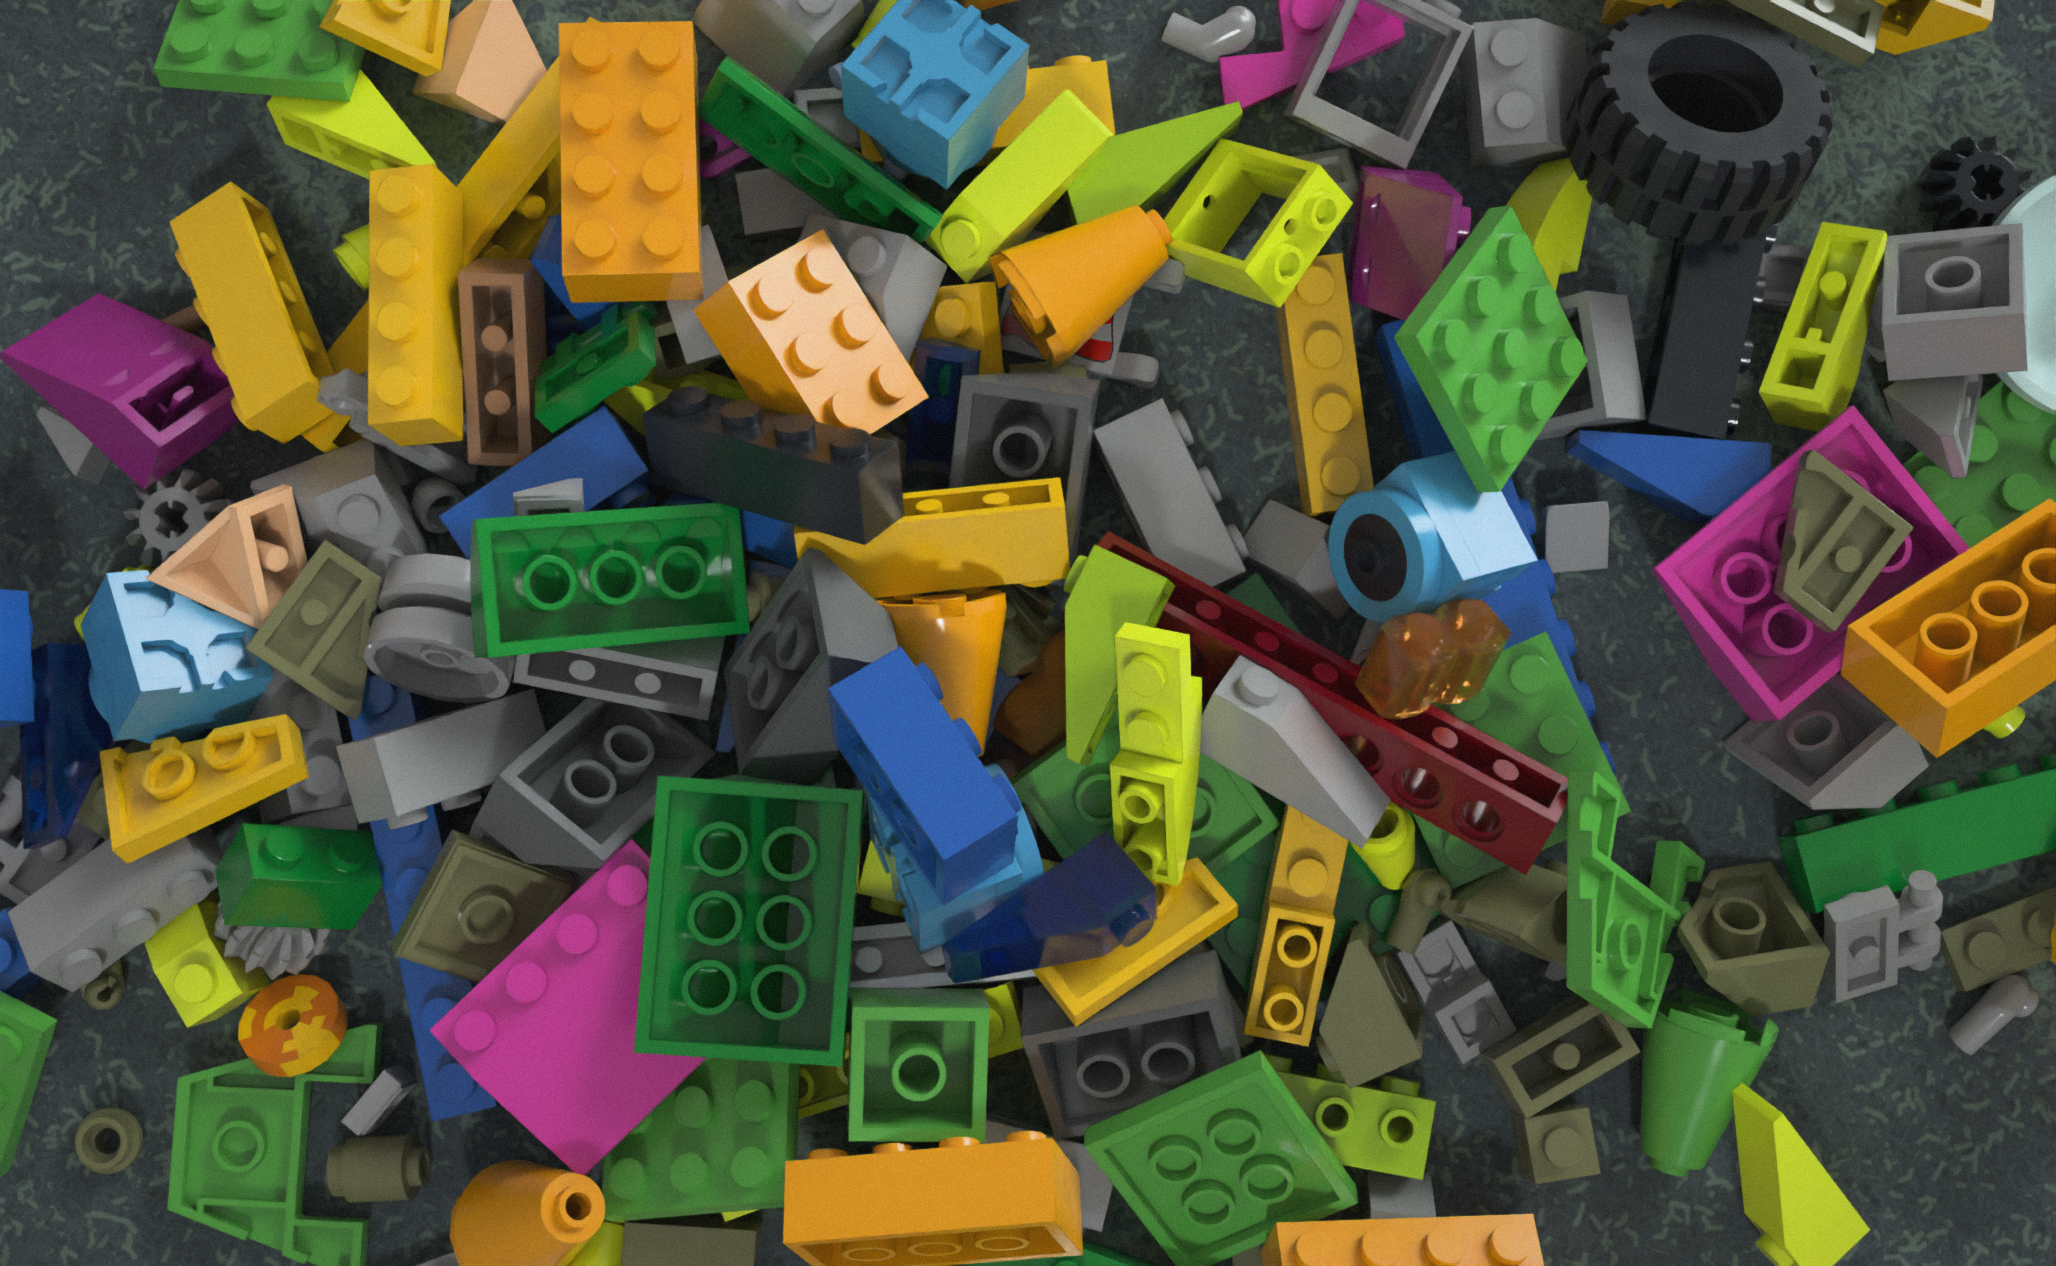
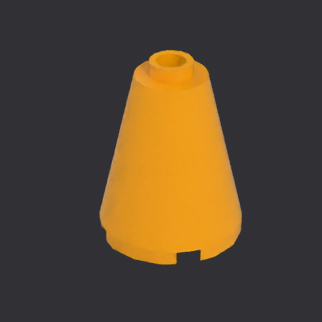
(1080, 276)
(959, 643)
(525, 1216)

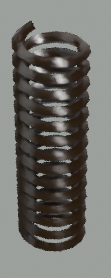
(1331, 973)

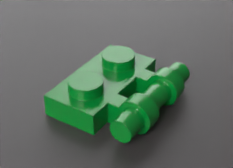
(596, 364)

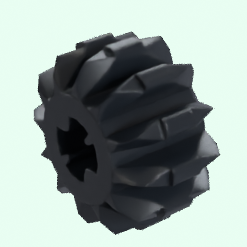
(1955, 176)

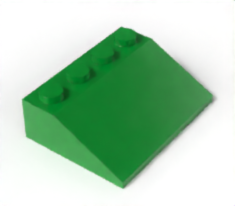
(750, 921)

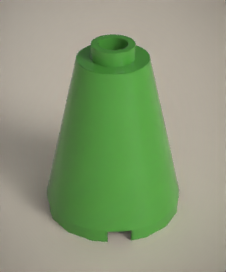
(1688, 1076)

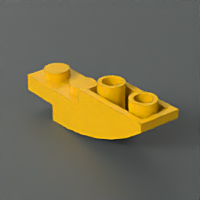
(1294, 930)

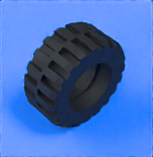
(1683, 177)

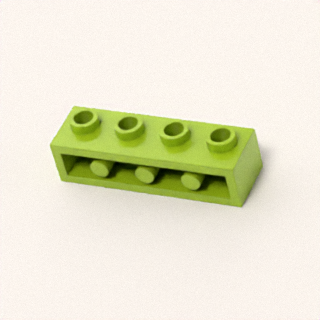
(1365, 1125)

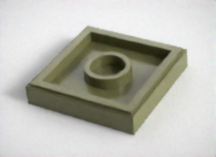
(478, 907)

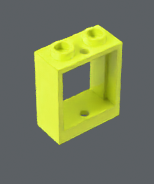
(1234, 180)

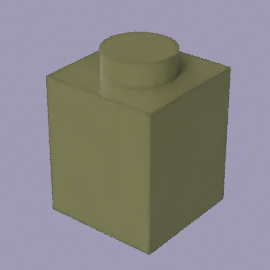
(1556, 1143)

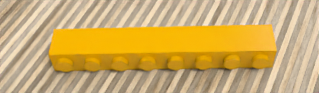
(504, 214)

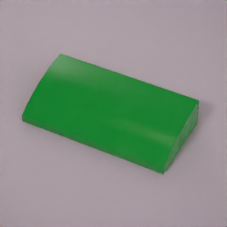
(811, 155)
(606, 578)

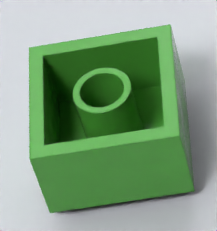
(917, 1064)

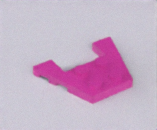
(1272, 74)

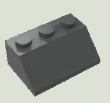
(1025, 431)
(780, 674)
(588, 783)
(1132, 1049)

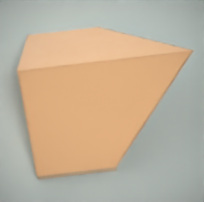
(486, 63)
(240, 558)

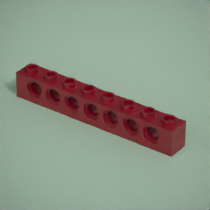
(1420, 762)

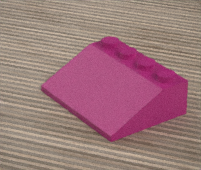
(1729, 570)
(560, 1018)

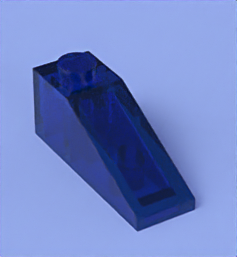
(61, 745)
(1060, 918)

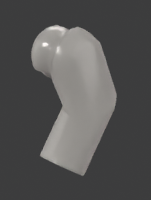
(1214, 39)
(1998, 1005)

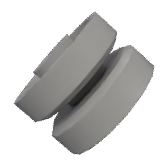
(427, 634)

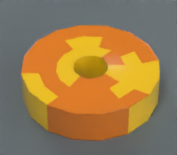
(300, 1049)

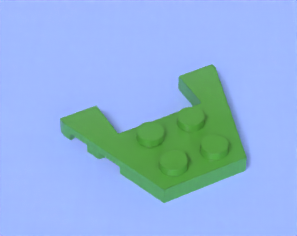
(1613, 919)
(245, 1153)

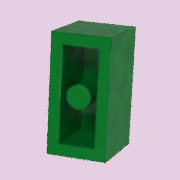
(297, 877)

